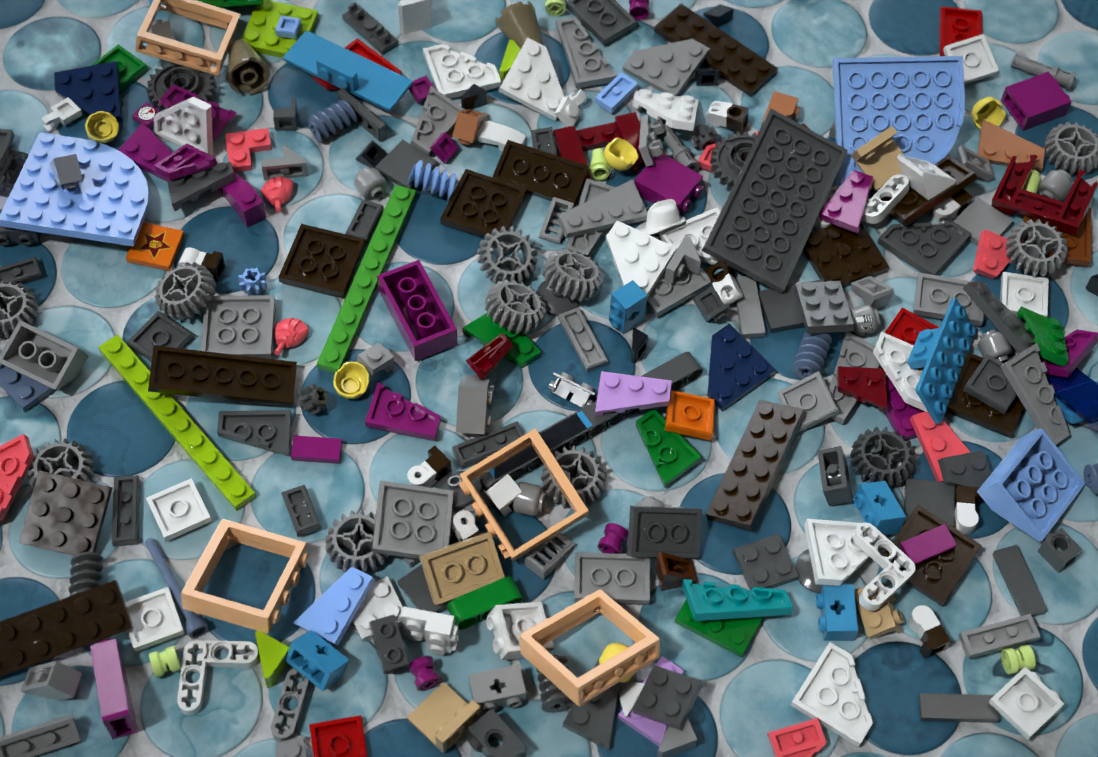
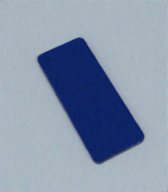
(1077, 393)

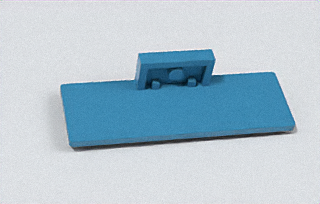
(348, 70)
(942, 356)

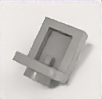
(376, 359)

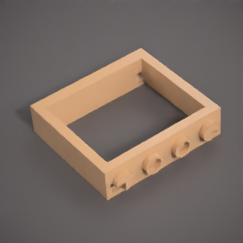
(183, 53)
(531, 438)
(234, 612)
(606, 674)

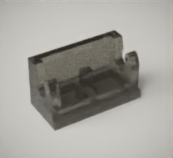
(10, 168)

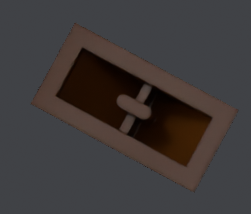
(672, 571)

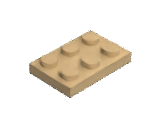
(461, 567)

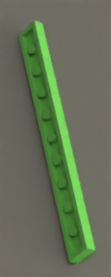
(365, 280)

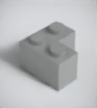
(472, 404)

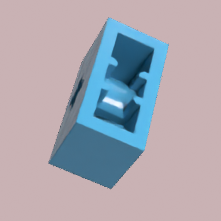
(627, 307)
(879, 507)
(842, 600)
(317, 660)

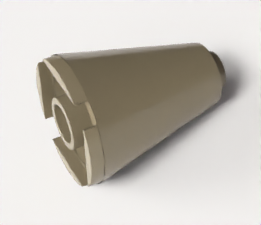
(519, 22)
(246, 69)

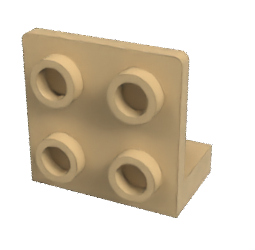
(879, 157)
(444, 717)

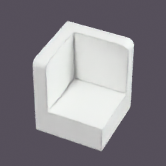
(504, 493)

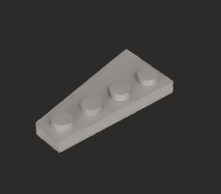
(603, 211)
(586, 242)
(1031, 385)

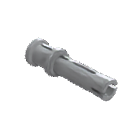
(1063, 77)
(680, 152)

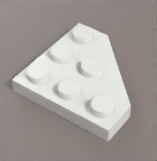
(457, 72)
(534, 80)
(676, 110)
(187, 123)
(698, 229)
(638, 256)
(893, 358)
(833, 550)
(835, 696)

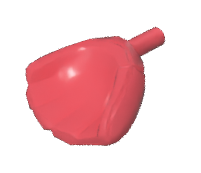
(278, 191)
(289, 333)

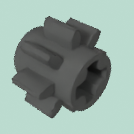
(703, 136)
(313, 399)

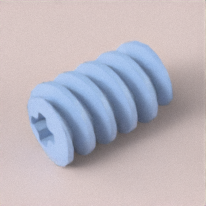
(432, 179)

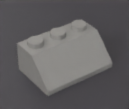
(42, 356)

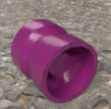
(639, 9)
(613, 539)
(424, 673)

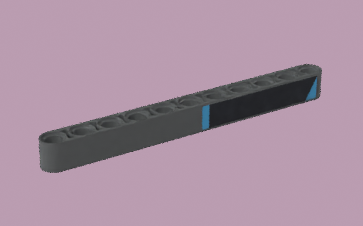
(585, 425)

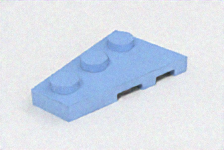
(337, 606)

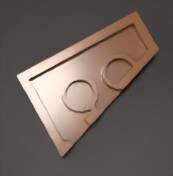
(1001, 145)

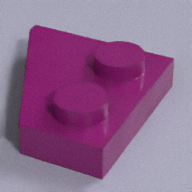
(184, 162)

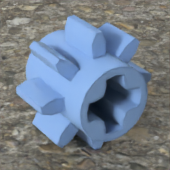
(252, 281)

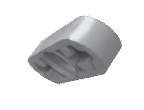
(292, 724)

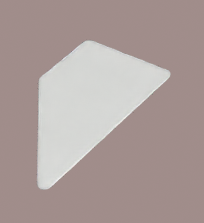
(629, 695)

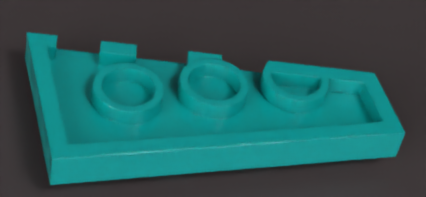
(719, 603)

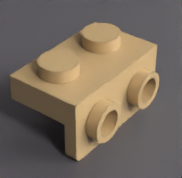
(883, 619)

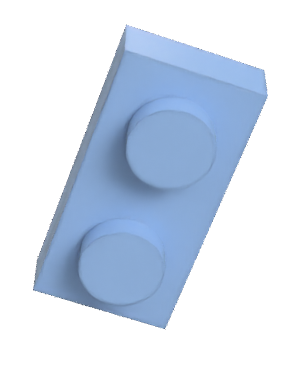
(616, 92)

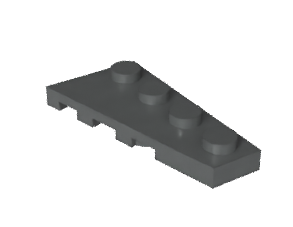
(1004, 320)

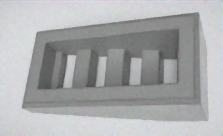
(559, 204)
(544, 570)

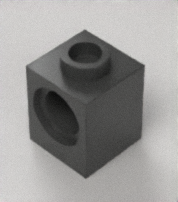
(1056, 558)

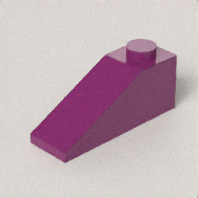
(244, 201)

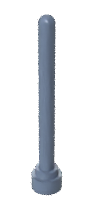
(194, 625)

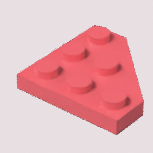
(14, 463)

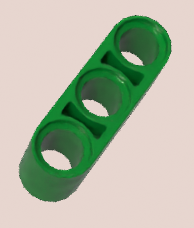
(477, 604)

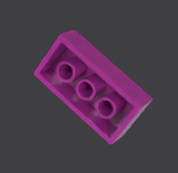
(417, 310)

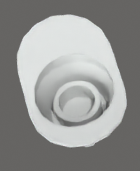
(661, 216)

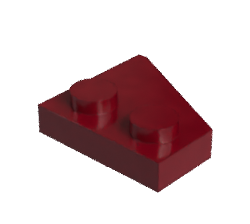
(487, 357)
(863, 385)

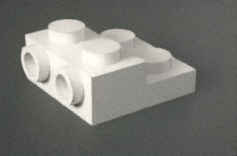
(509, 622)
(434, 628)
(1026, 703)

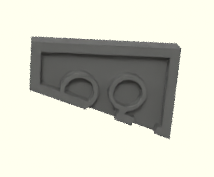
(194, 184)
(257, 428)
(595, 717)

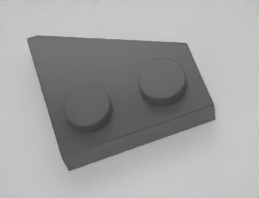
(965, 469)

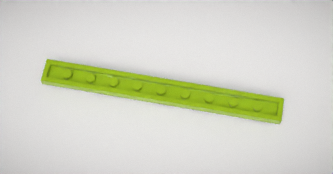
(178, 424)

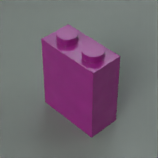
(1036, 101)
(667, 181)

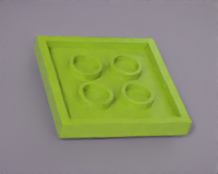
(263, 23)

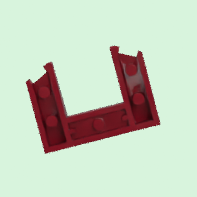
(572, 142)
(1066, 215)

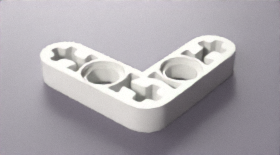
(882, 207)
(890, 571)
(207, 659)

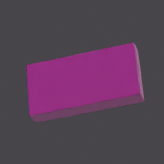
(316, 449)
(928, 544)

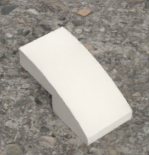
(499, 134)

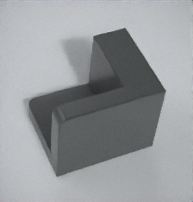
(286, 118)

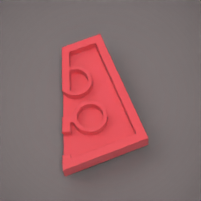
(936, 441)

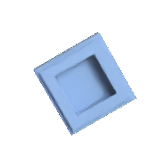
(288, 27)

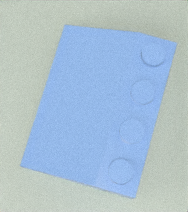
(1032, 485)

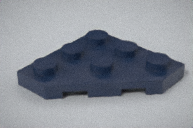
(92, 88)
(734, 368)

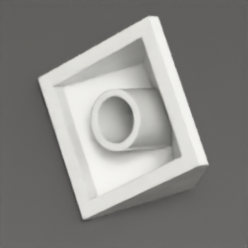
(414, 15)
(924, 176)

